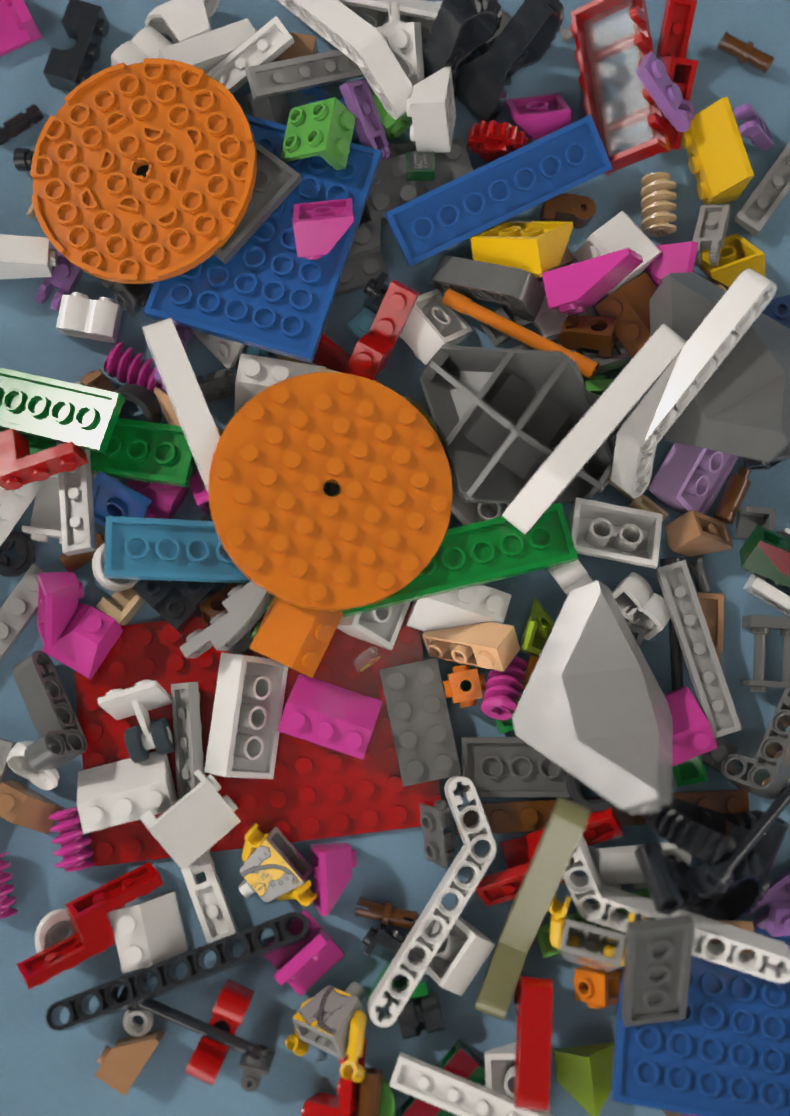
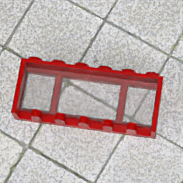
(609, 49)

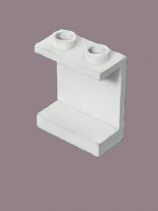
(46, 512)
(193, 821)

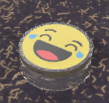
(366, 659)

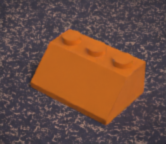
(295, 635)

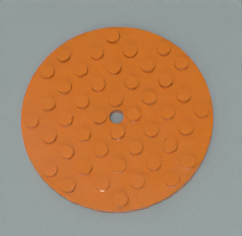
(195, 182)
(318, 546)

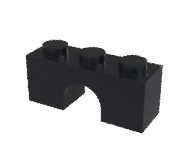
(71, 67)

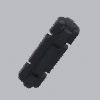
(20, 123)

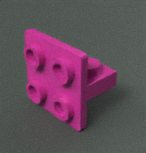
(307, 960)

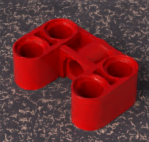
(209, 1054)

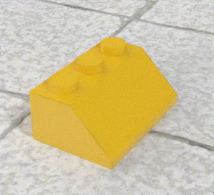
(717, 154)
(523, 245)

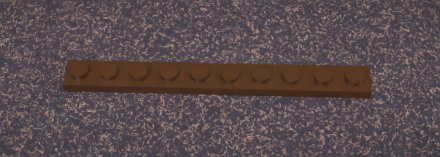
(534, 814)

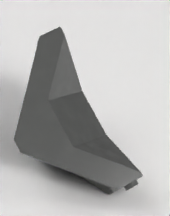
(748, 396)
(506, 416)

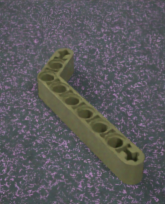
(530, 906)

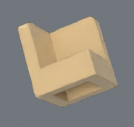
(121, 605)

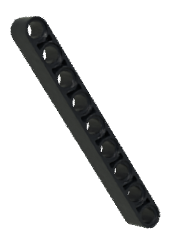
(165, 971)

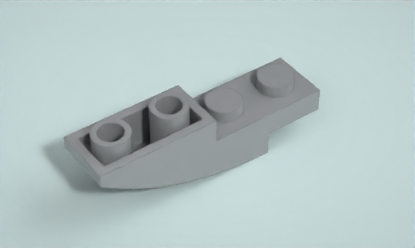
(244, 609)

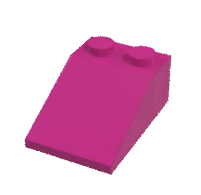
(586, 282)

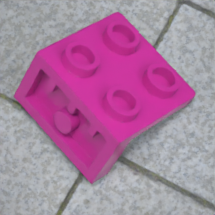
(16, 26)

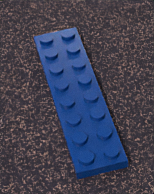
(498, 191)

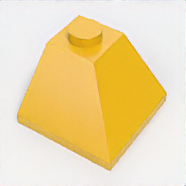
(734, 258)

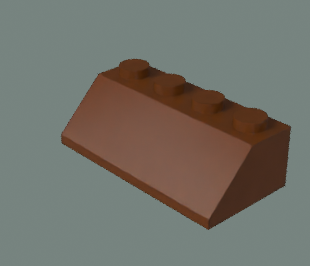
(632, 312)

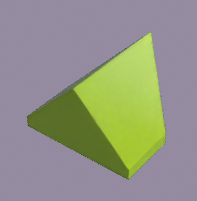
(536, 630)
(586, 1073)

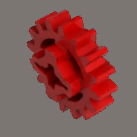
(495, 139)

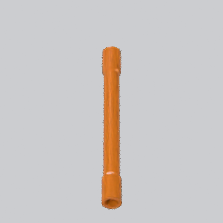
(467, 307)

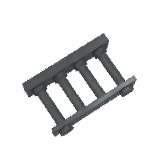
(760, 627)

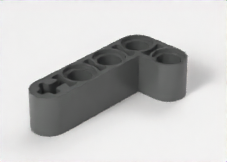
(491, 283)
(47, 704)
(764, 764)

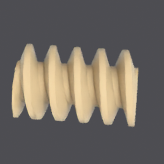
(658, 204)

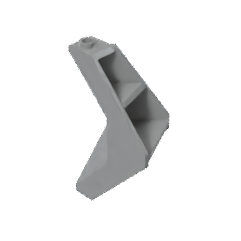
(600, 705)

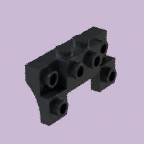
(178, 600)

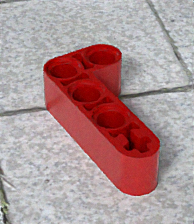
(533, 1042)

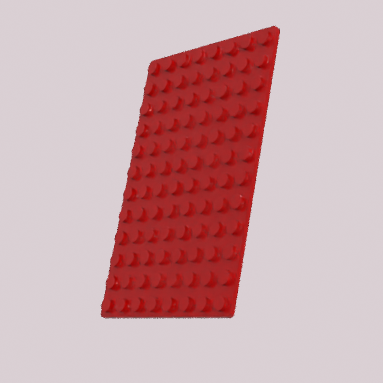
(312, 788)

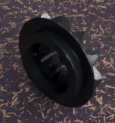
(18, 565)

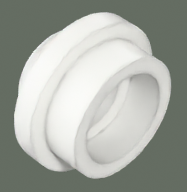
(135, 1029)

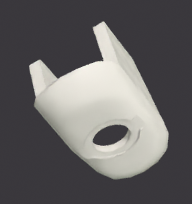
(182, 18)

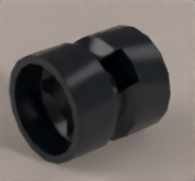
(421, 1015)

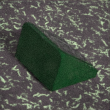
(420, 166)

